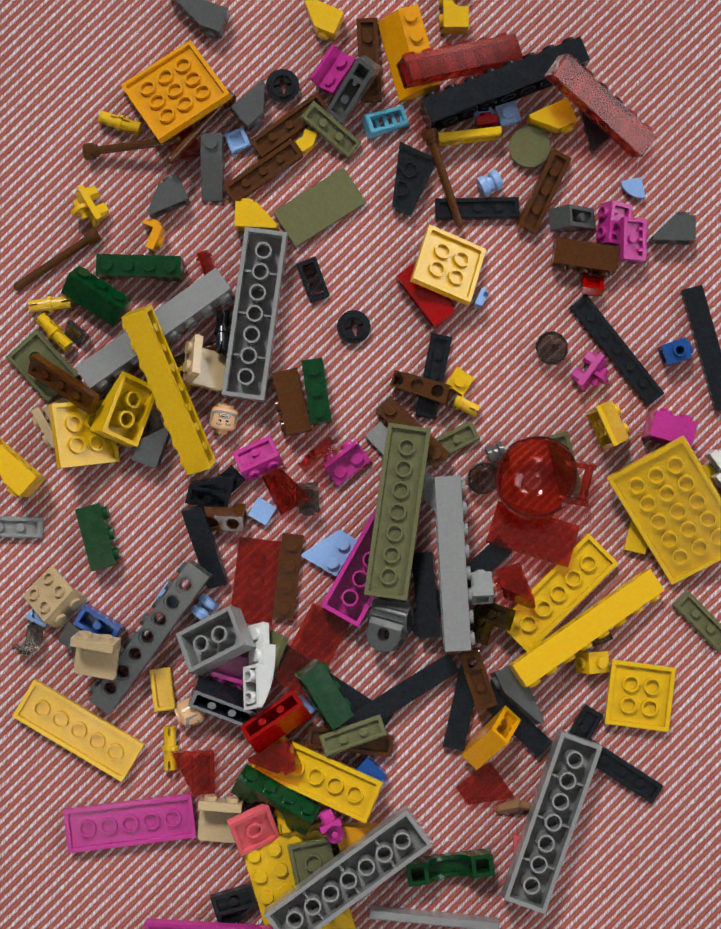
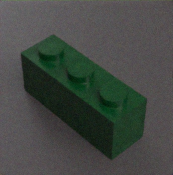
(96, 296)
(316, 391)
(98, 536)
(324, 694)

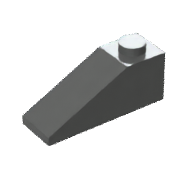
(206, 15)
(353, 88)
(212, 167)
(518, 696)

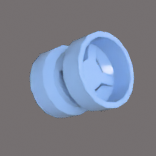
(488, 183)
(202, 612)

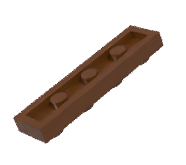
(368, 45)
(284, 128)
(263, 171)
(543, 191)
(63, 383)
(393, 412)
(288, 576)
(379, 747)

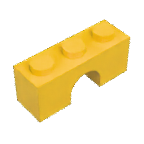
(453, 18)

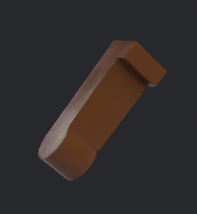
(422, 387)
(226, 518)

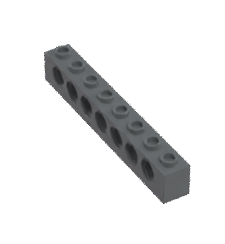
(198, 576)

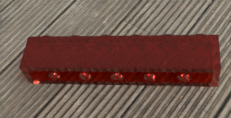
(458, 60)
(600, 105)

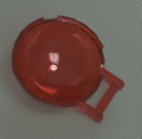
(539, 478)

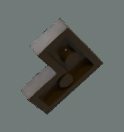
(488, 616)

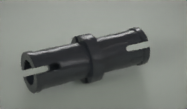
(222, 331)

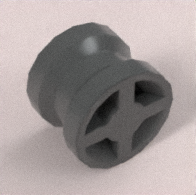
(494, 452)

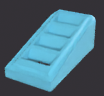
(378, 131)

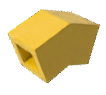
(307, 141)

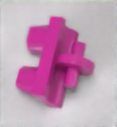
(594, 374)
(331, 825)

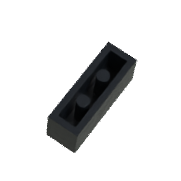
(219, 701)

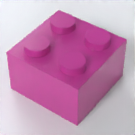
(664, 427)

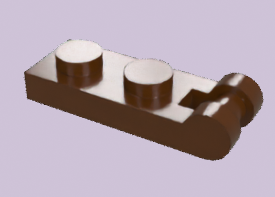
(478, 680)

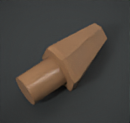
(513, 806)

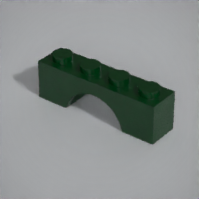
(143, 266)
(296, 809)
(465, 863)

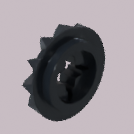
(274, 80)
(359, 319)

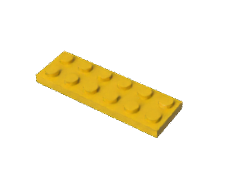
(561, 592)
(78, 730)
(330, 783)

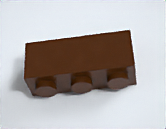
(584, 257)
(290, 402)

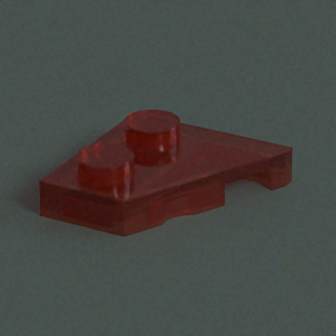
(323, 449)
(284, 491)
(197, 770)
(484, 786)

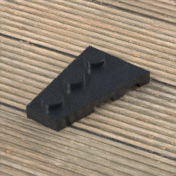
(411, 178)

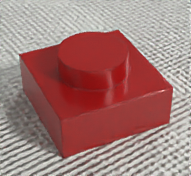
(486, 120)
(592, 285)

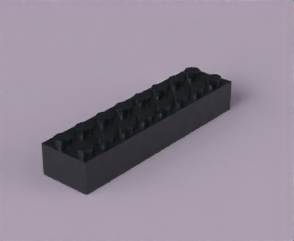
(497, 86)

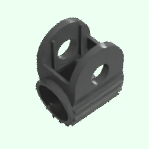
(391, 616)

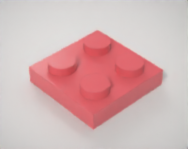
(253, 828)

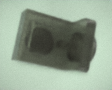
(311, 506)
(33, 637)

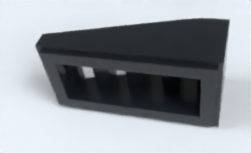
(312, 260)

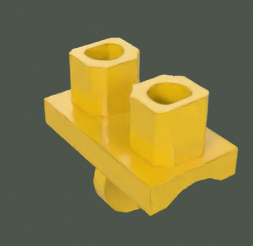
(86, 208)

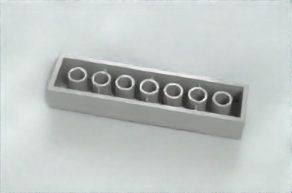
(255, 314)
(174, 317)
(452, 563)
(551, 821)
(351, 874)

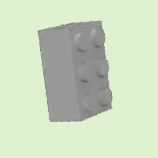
(215, 640)

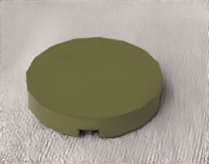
(529, 147)

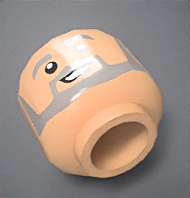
(223, 418)
(187, 715)

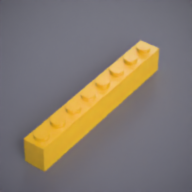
(168, 389)
(586, 628)

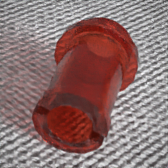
(205, 261)

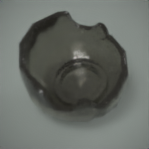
(552, 348)
(481, 478)

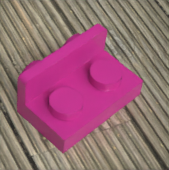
(332, 70)
(609, 221)
(633, 239)
(258, 458)
(346, 462)
(231, 671)

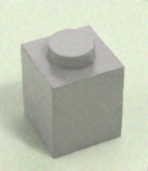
(481, 587)

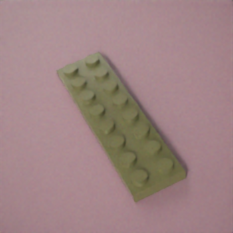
(397, 511)

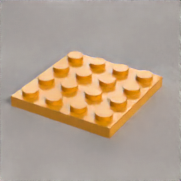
(176, 91)

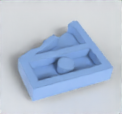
(331, 552)

